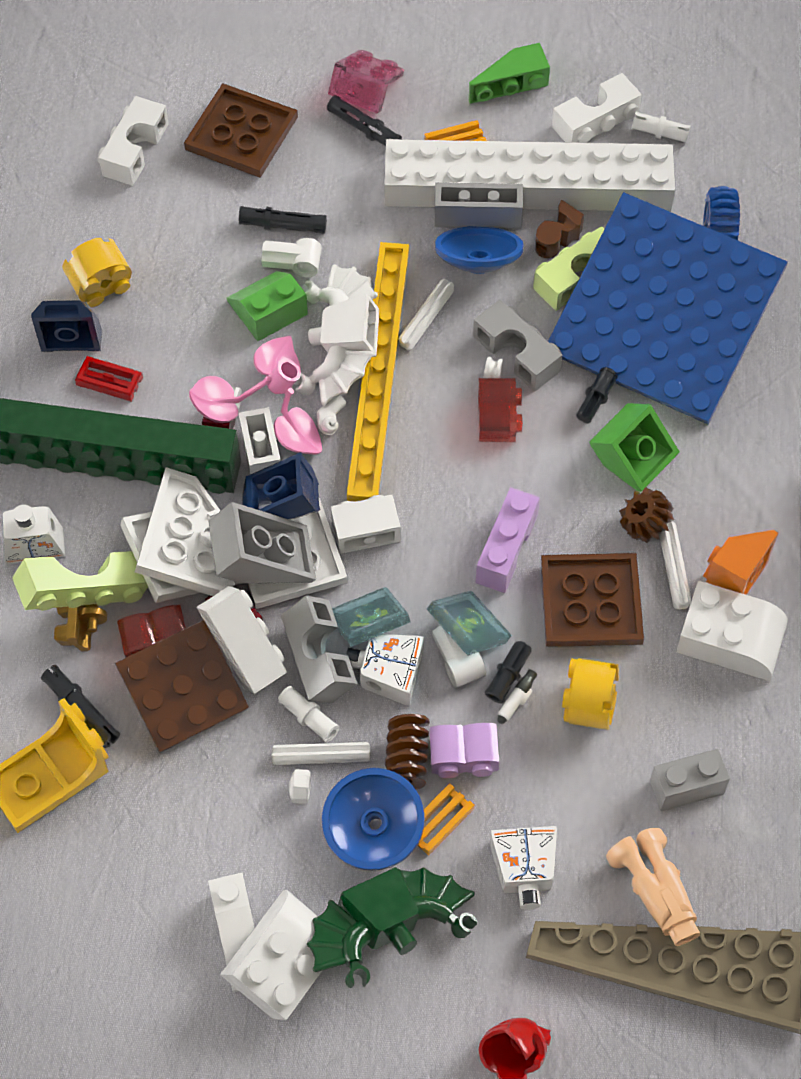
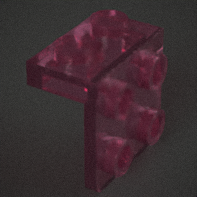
(363, 79)

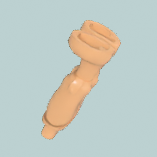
(660, 892)

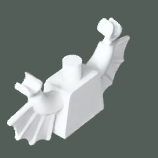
(346, 332)

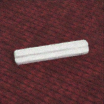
(426, 314)
(675, 567)
(321, 753)

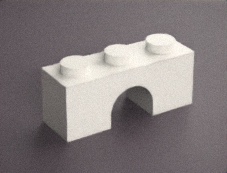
(140, 122)
(579, 123)

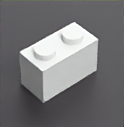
(259, 439)
(365, 523)

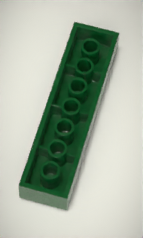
(116, 445)

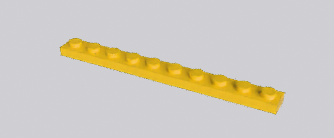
(379, 375)

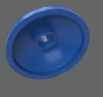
(479, 248)
(366, 797)

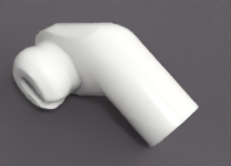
(327, 415)

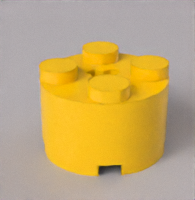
(97, 271)
(591, 693)

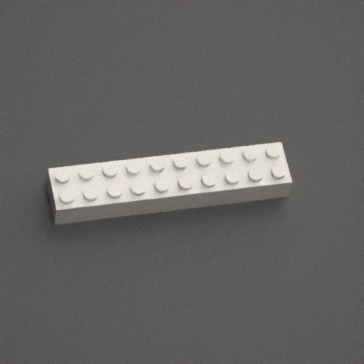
(578, 173)

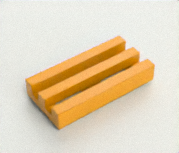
(458, 133)
(457, 799)

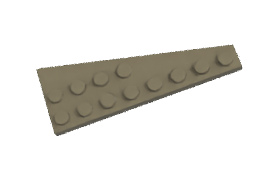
(722, 970)

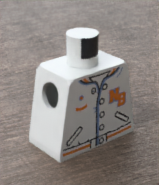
(31, 534)
(389, 665)
(525, 861)

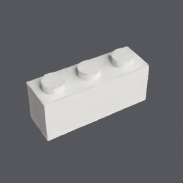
(243, 638)

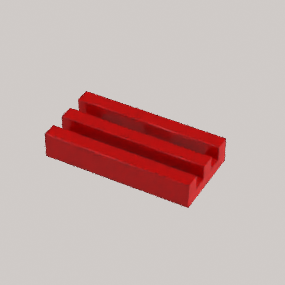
(106, 382)

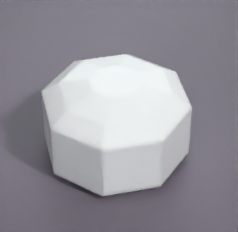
(300, 786)

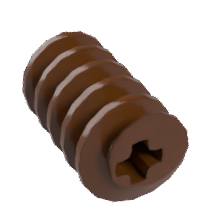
(405, 746)

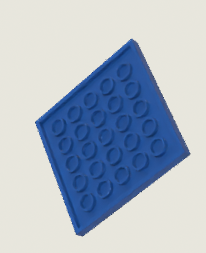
(667, 307)

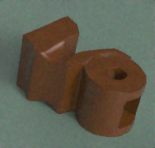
(553, 234)

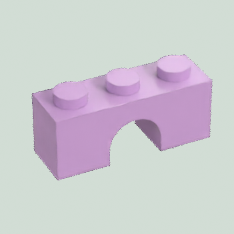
(506, 538)

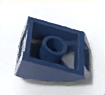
(66, 326)
(283, 489)

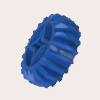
(722, 211)

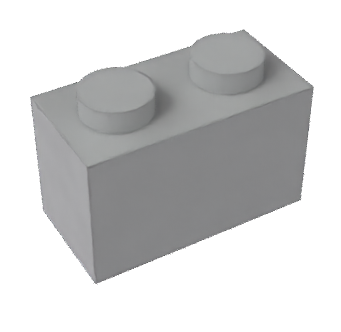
(689, 779)

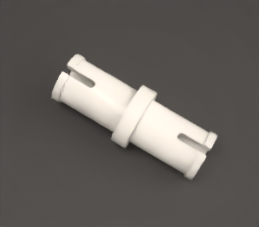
(660, 127)
(308, 714)

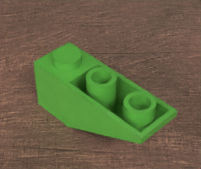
(515, 72)

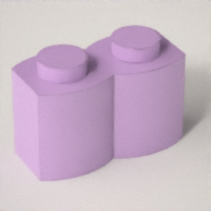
(464, 749)

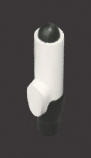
(517, 697)

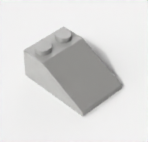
(260, 547)

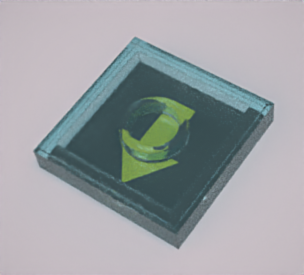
(370, 616)
(469, 622)

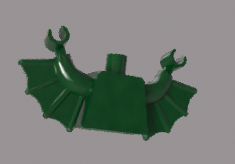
(385, 913)

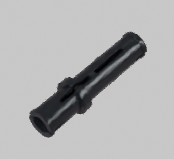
(341, 107)
(288, 220)
(73, 694)

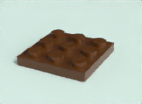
(241, 130)
(591, 600)
(181, 686)

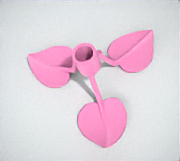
(280, 364)

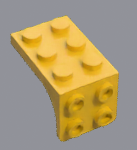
(51, 768)

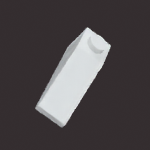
(231, 913)

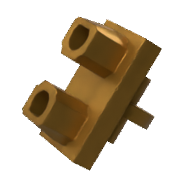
(80, 625)

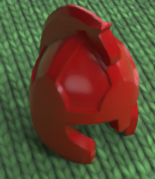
(514, 1048)

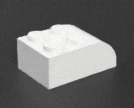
(733, 631)
(274, 960)

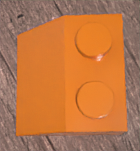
(740, 560)

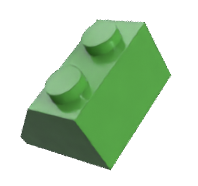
(270, 304)
(635, 445)

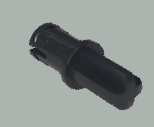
(596, 394)
(508, 672)

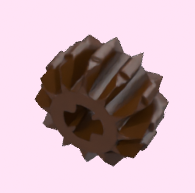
(646, 515)

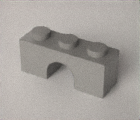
(503, 327)
(323, 673)

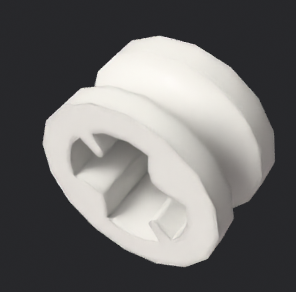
(493, 368)

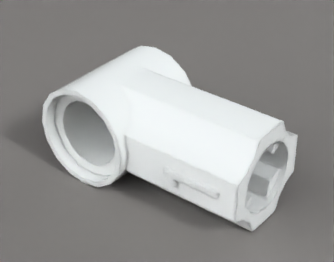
(299, 257)
(459, 667)

